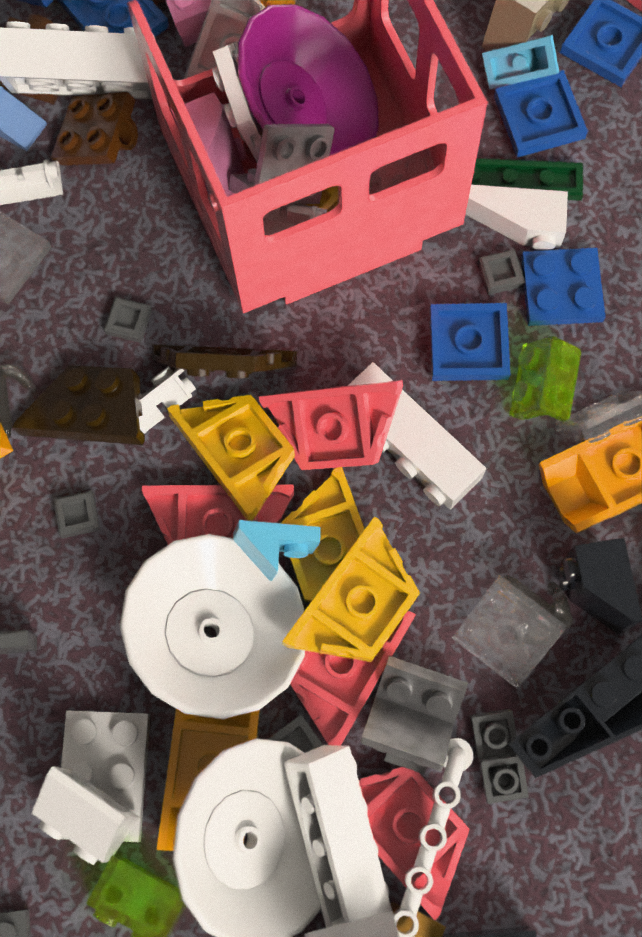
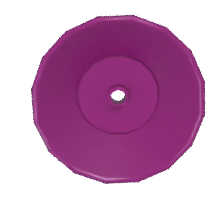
(306, 73)

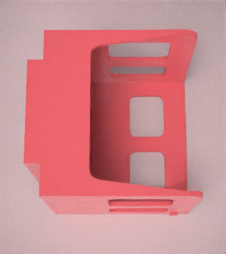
(363, 227)

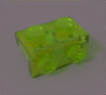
(545, 379)

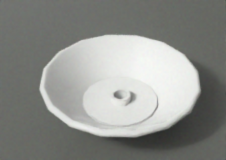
(216, 586)
(251, 887)

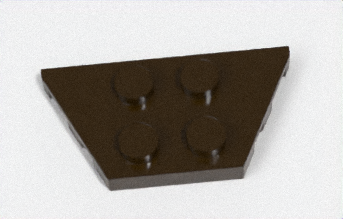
(234, 361)
(87, 406)

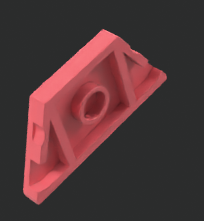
(337, 423)
(207, 509)
(338, 687)
(397, 810)

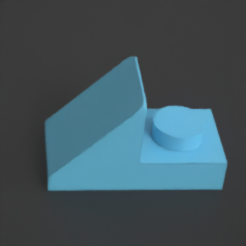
(521, 62)
(264, 540)

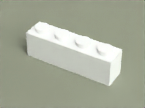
(426, 448)
(337, 834)

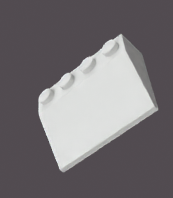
(71, 61)

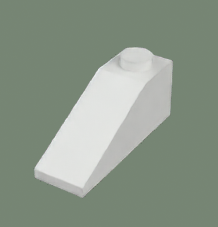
(521, 214)

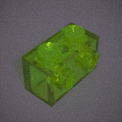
(136, 899)

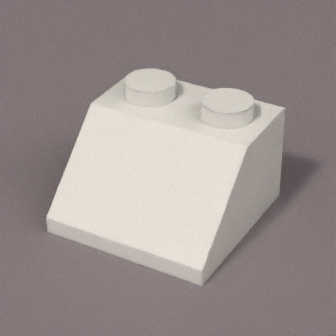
(83, 815)

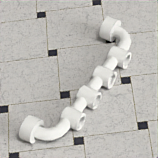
(457, 760)

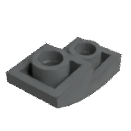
(499, 766)

